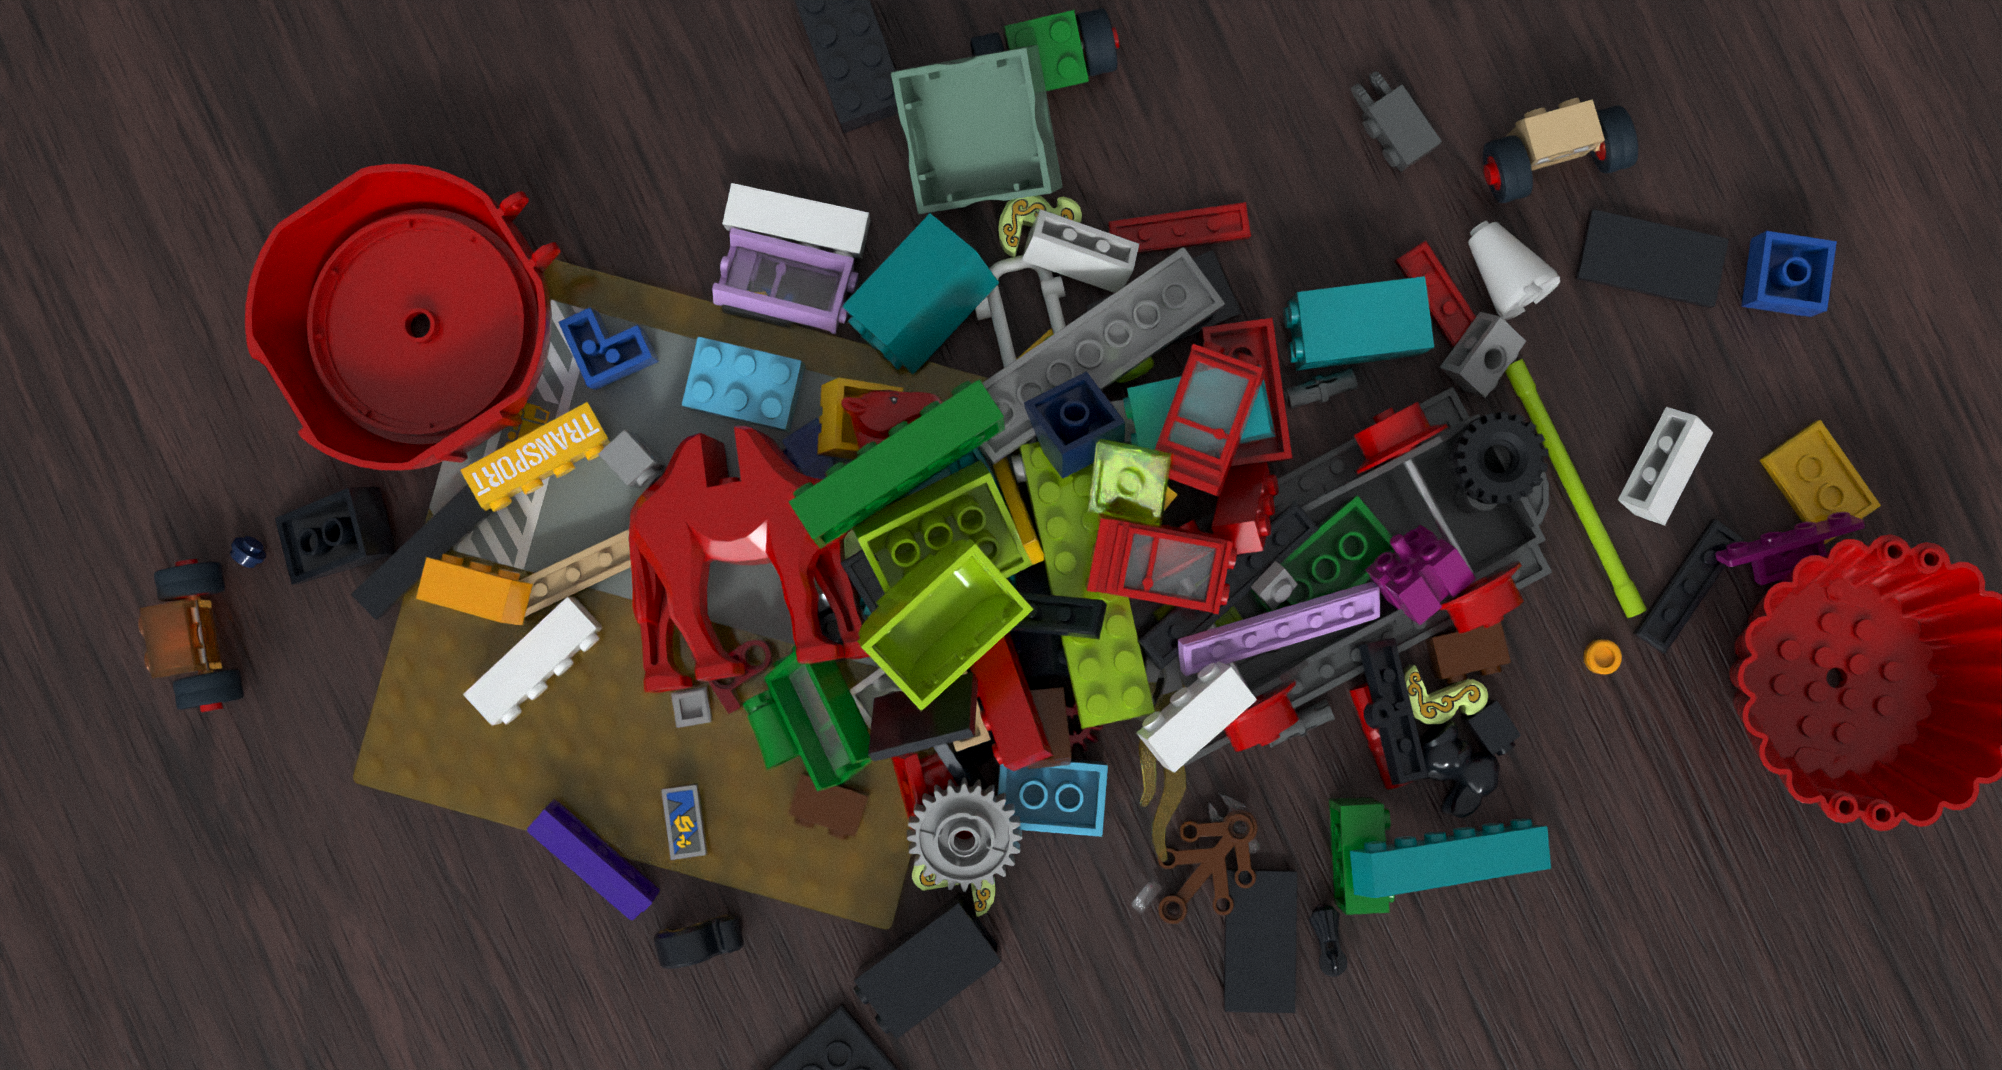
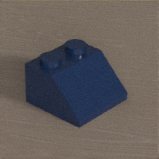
(1072, 421)

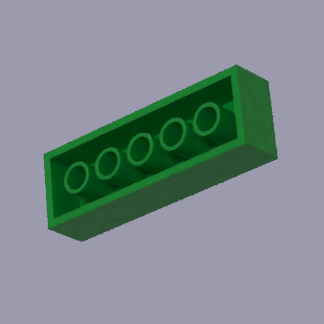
(898, 463)

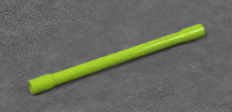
(1623, 586)

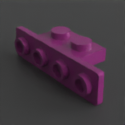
(1779, 552)

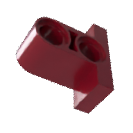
(726, 692)

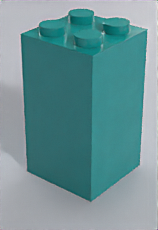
(920, 295)
(1359, 323)
(1151, 402)

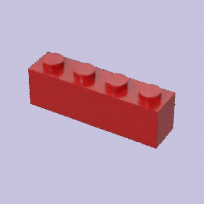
(1009, 707)

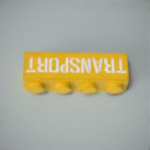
(535, 457)

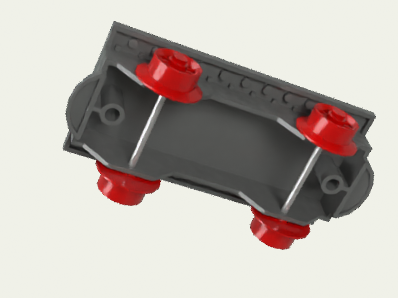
(1405, 481)

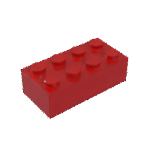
(1257, 340)

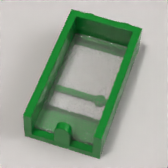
(820, 719)

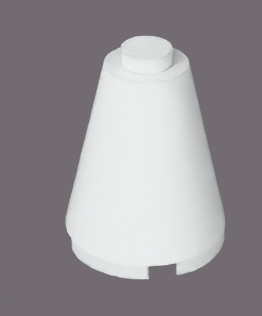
(1510, 269)

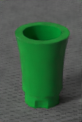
(770, 730)

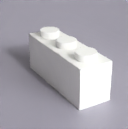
(1080, 251)
(1665, 465)
(1195, 715)

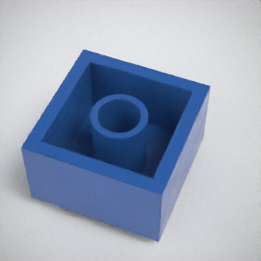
(1789, 274)

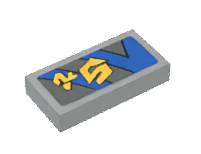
(684, 821)

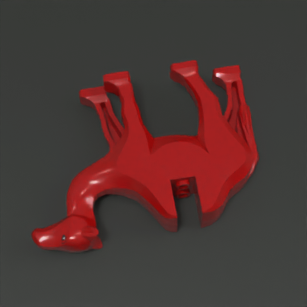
(706, 516)

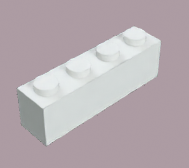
(797, 220)
(533, 661)

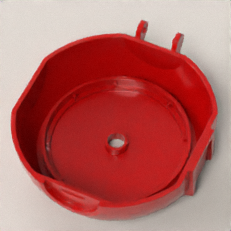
(338, 306)

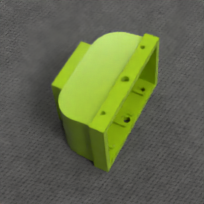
(941, 620)

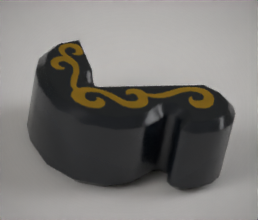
(698, 941)

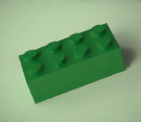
(1335, 554)

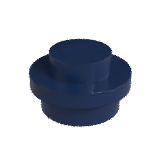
(247, 551)

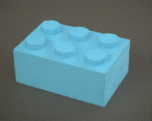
(743, 384)
(1058, 797)

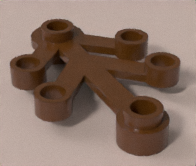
(1211, 861)

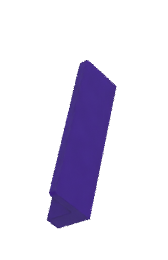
(593, 860)

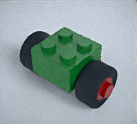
(1066, 45)

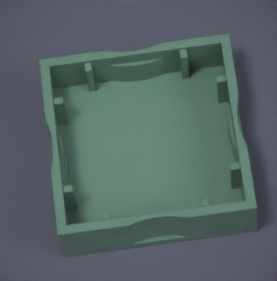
(977, 129)

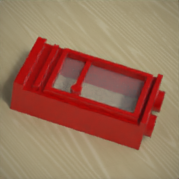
(1209, 416)
(1161, 564)

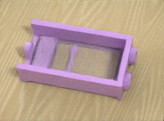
(785, 280)

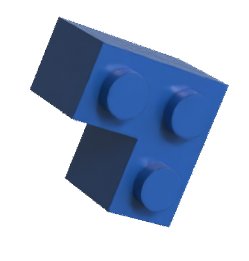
(604, 357)

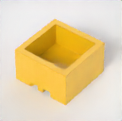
(837, 429)

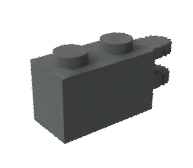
(1396, 123)

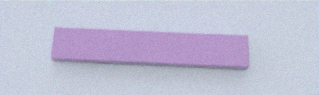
(1279, 628)

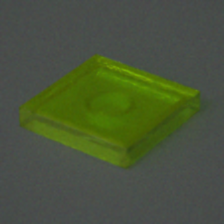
(1129, 482)

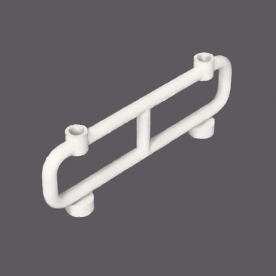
(993, 307)

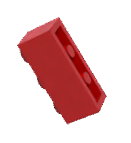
(1246, 506)

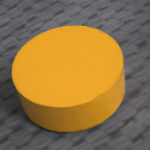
(1602, 656)

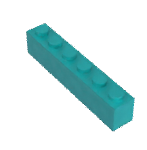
(1449, 859)

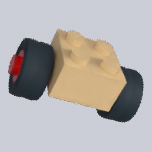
(1555, 138)

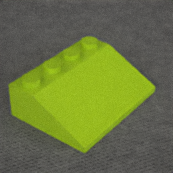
(929, 520)

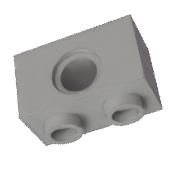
(1483, 354)
(632, 460)

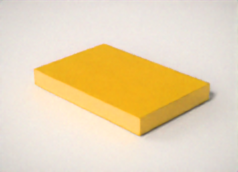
(1818, 476)

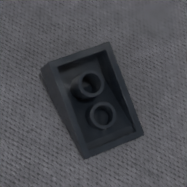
(335, 534)

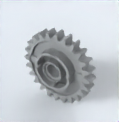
(959, 810)

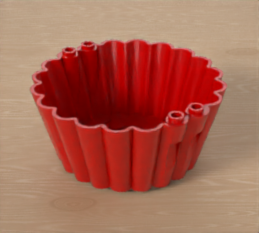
(1917, 691)

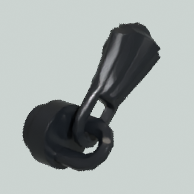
(1326, 923)

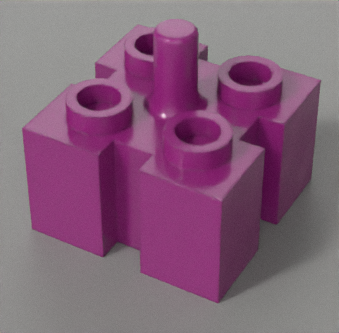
(1420, 573)

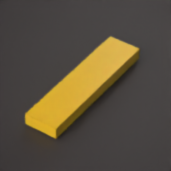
(1018, 511)

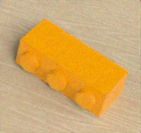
(474, 589)

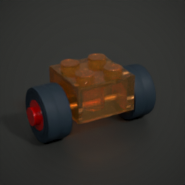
(184, 637)

